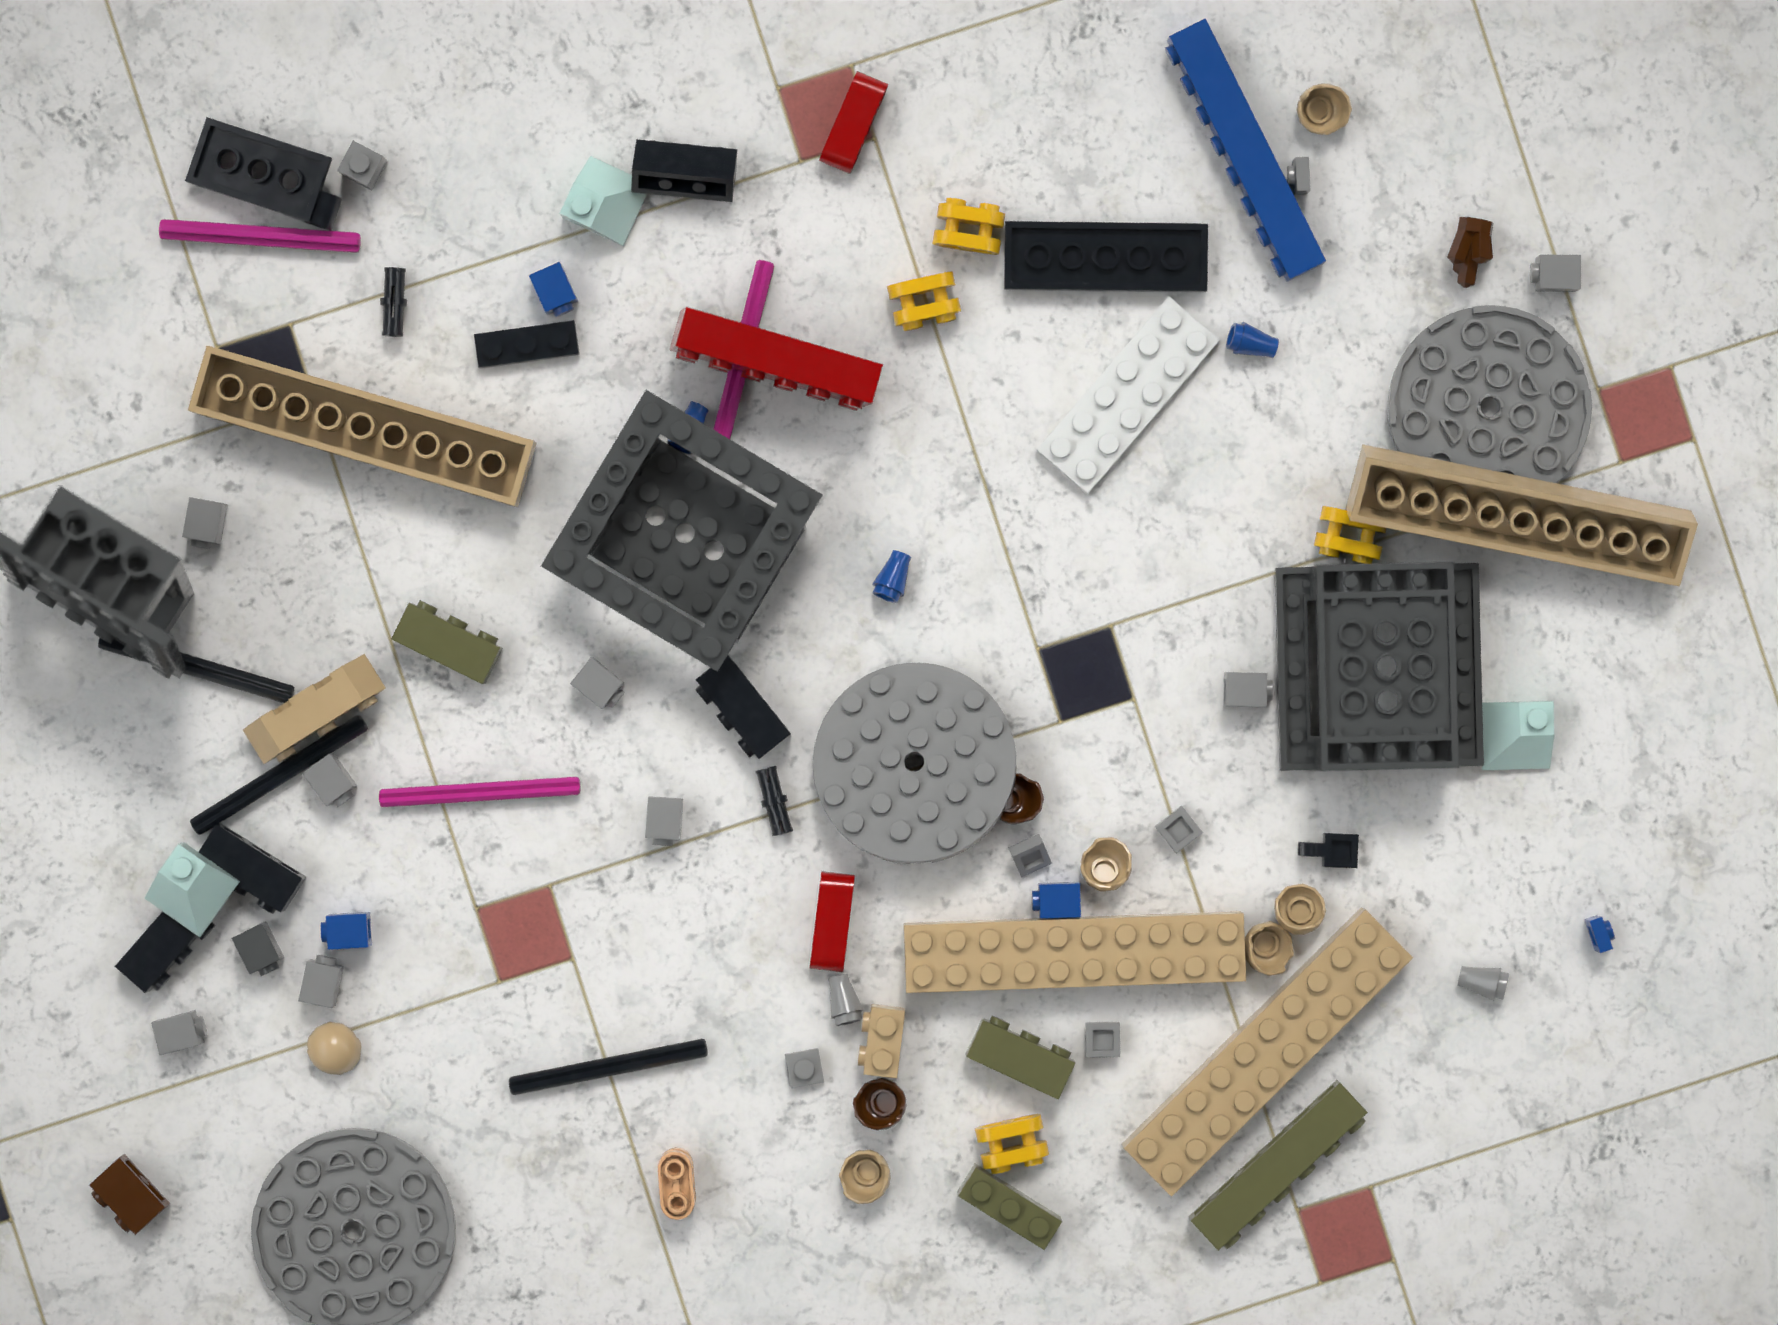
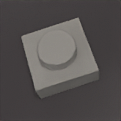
(1299, 175)
(1178, 829)
(1030, 855)
(1102, 1039)
(804, 1068)

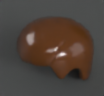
(1024, 802)
(879, 1104)

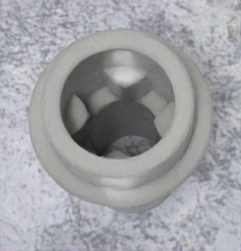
(1484, 981)
(844, 1001)

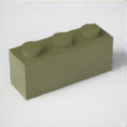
(447, 641)
(1021, 1056)
(1009, 1206)

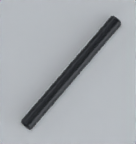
(222, 675)
(278, 774)
(608, 1066)

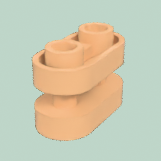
(676, 1183)

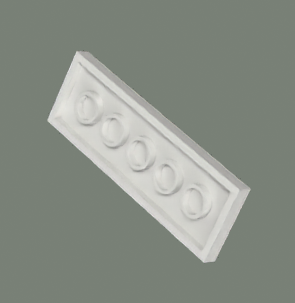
(1128, 395)

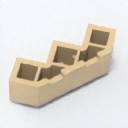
(314, 710)

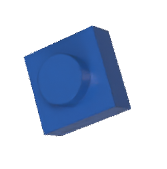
(1600, 933)

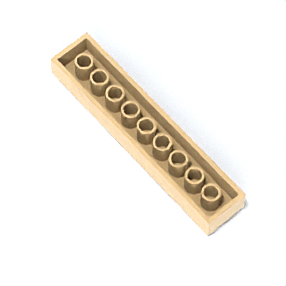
(362, 426)
(1521, 515)
(1074, 952)
(1266, 1051)

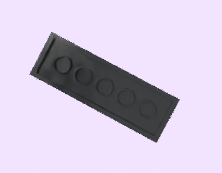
(1106, 256)

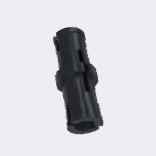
(393, 325)
(774, 801)

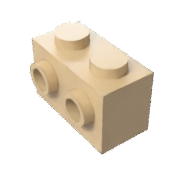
(884, 1040)

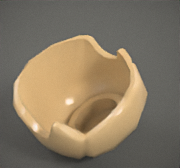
(1324, 109)
(1106, 864)
(1299, 909)
(1268, 948)
(334, 1048)
(865, 1176)

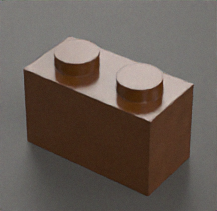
(128, 1195)

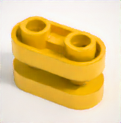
(957, 212)
(942, 309)
(1332, 544)
(1001, 1158)

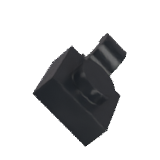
(1336, 850)

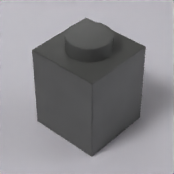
(258, 949)

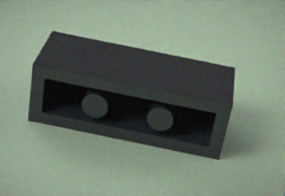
(684, 170)
(742, 708)
(255, 868)
(157, 952)

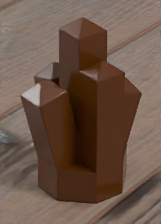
(1470, 246)

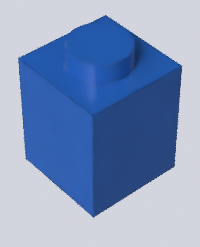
(554, 289)
(1057, 900)
(347, 930)

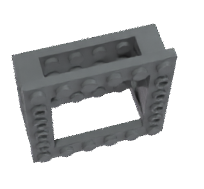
(650, 473)
(103, 578)
(1434, 678)

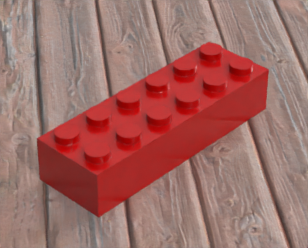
(775, 357)

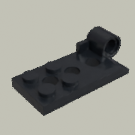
(303, 202)

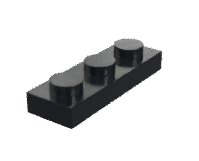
(526, 344)

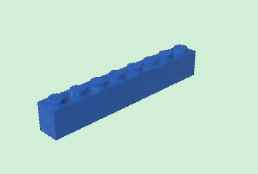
(1245, 150)

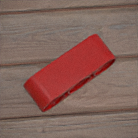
(853, 122)
(832, 921)

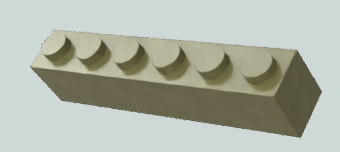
(1277, 1165)

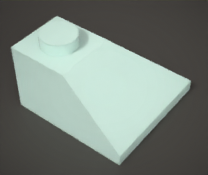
(603, 201)
(1518, 735)
(191, 888)

